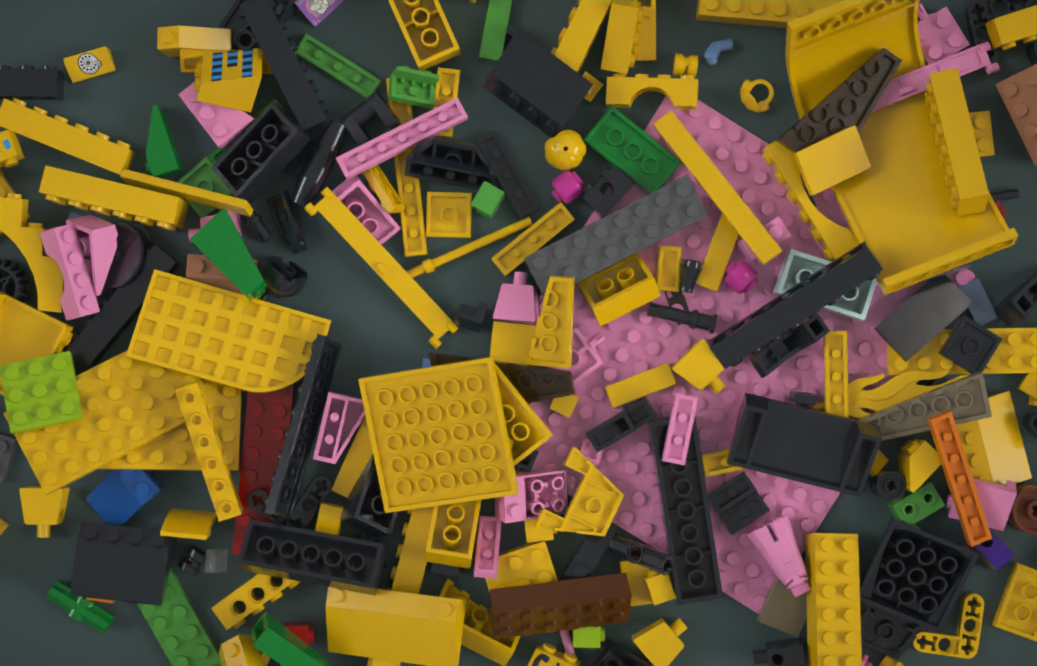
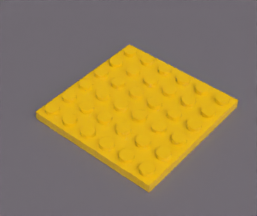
(439, 435)

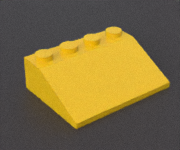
(523, 425)
(995, 444)

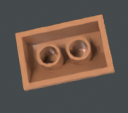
(202, 270)

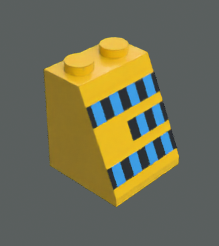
(229, 78)

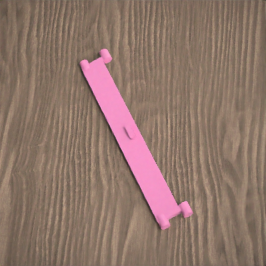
(914, 81)

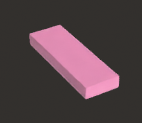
(679, 429)
(487, 547)

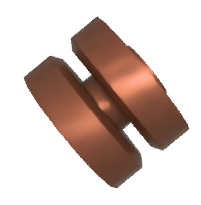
(1024, 509)

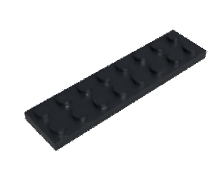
(303, 427)

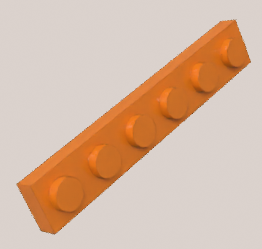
(959, 478)

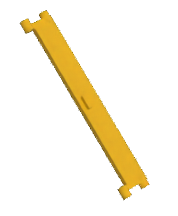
(383, 264)

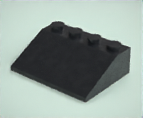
(537, 84)
(121, 563)

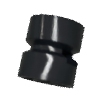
(888, 484)

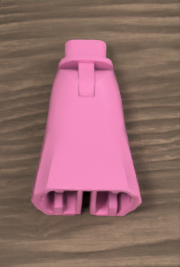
(780, 550)

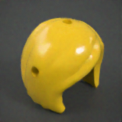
(563, 159)

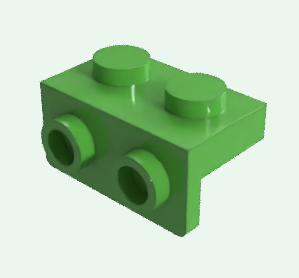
(413, 86)

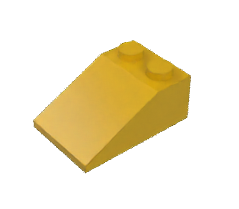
(453, 534)

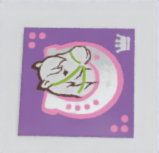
(317, 10)

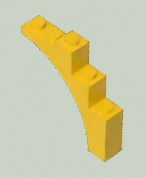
(45, 269)

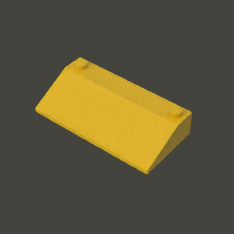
(395, 626)

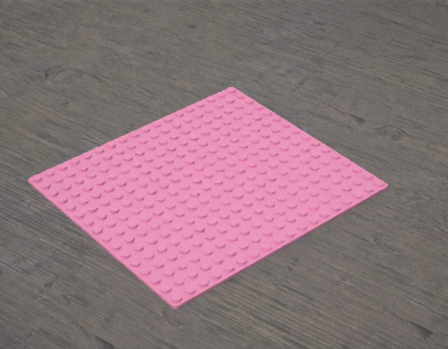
(644, 342)

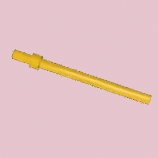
(429, 265)

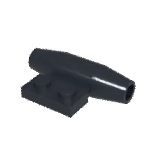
(316, 162)

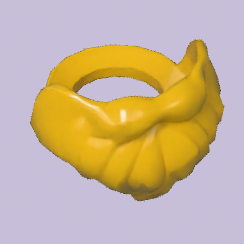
(749, 101)

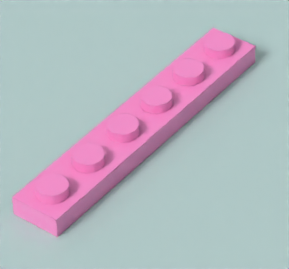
(401, 138)

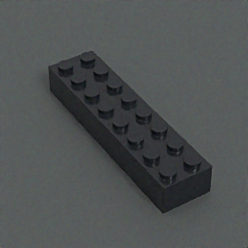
(686, 519)

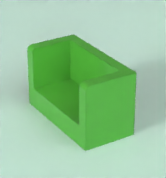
(487, 200)

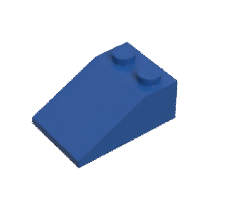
(124, 494)

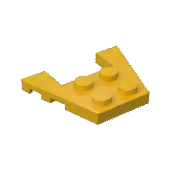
(592, 503)

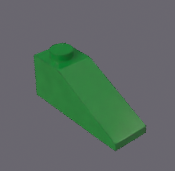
(161, 150)

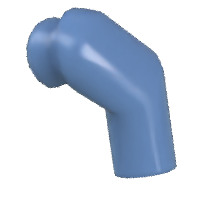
(715, 49)

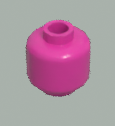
(567, 187)
(741, 277)

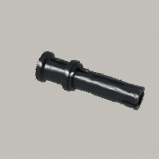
(693, 319)

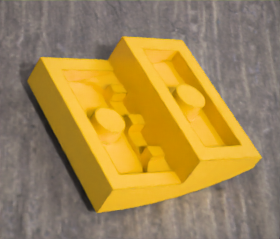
(188, 523)
(637, 587)

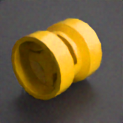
(685, 65)

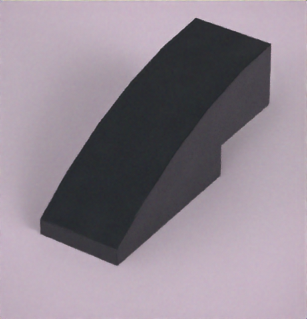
(621, 424)

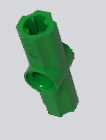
(80, 608)

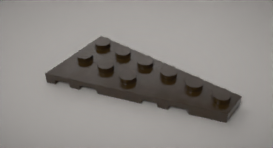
(846, 104)
(530, 381)

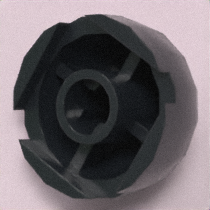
(283, 279)

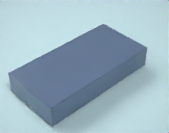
(981, 309)

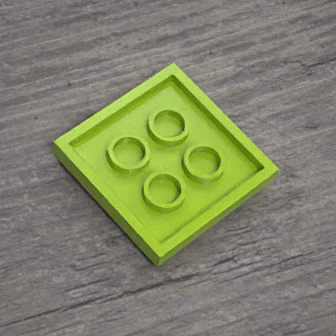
(41, 392)

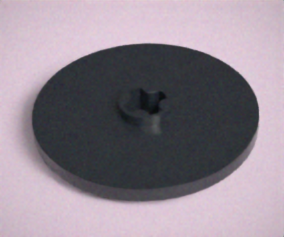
(128, 258)

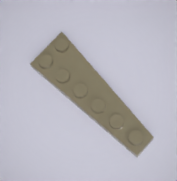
(963, 397)

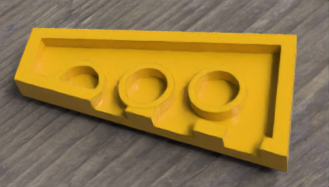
(554, 328)

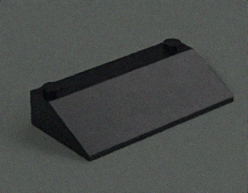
(804, 444)

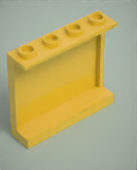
(28, 332)

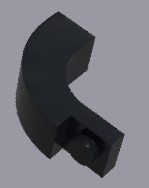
(789, 344)

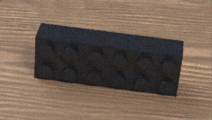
(312, 557)

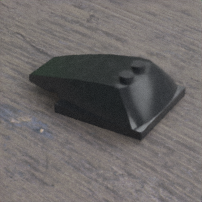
(910, 586)

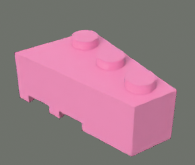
(221, 123)
(338, 423)

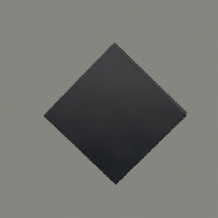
(970, 345)

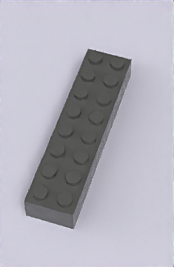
(618, 234)

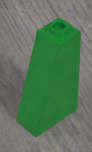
(227, 251)
(283, 645)

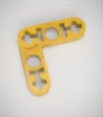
(956, 641)

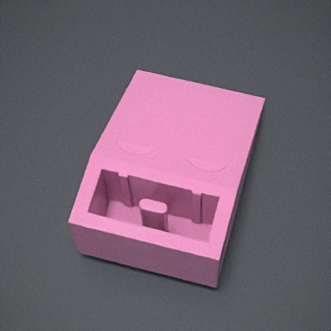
(536, 491)

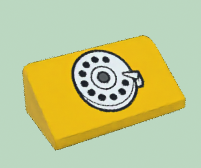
(89, 64)

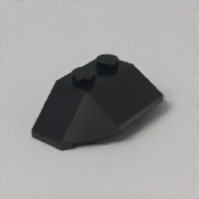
(450, 163)

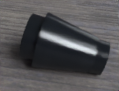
(689, 274)

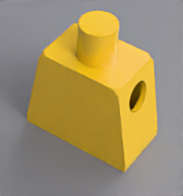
(700, 367)
(43, 509)
(660, 641)

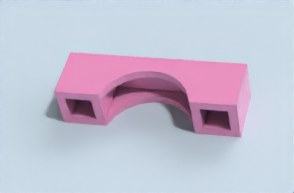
(65, 249)

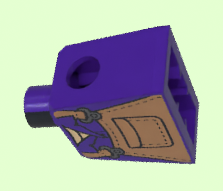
(993, 553)

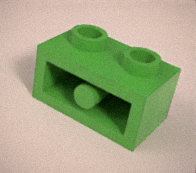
(916, 505)

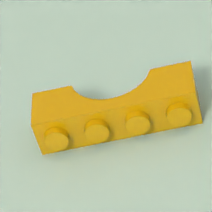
(623, 90)

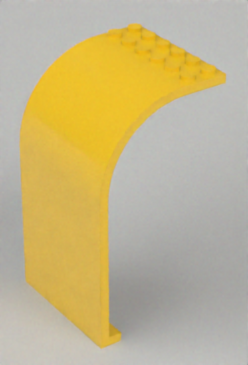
(902, 198)

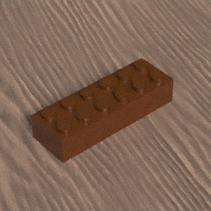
(560, 605)

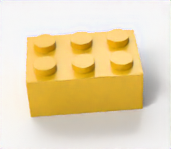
(523, 566)

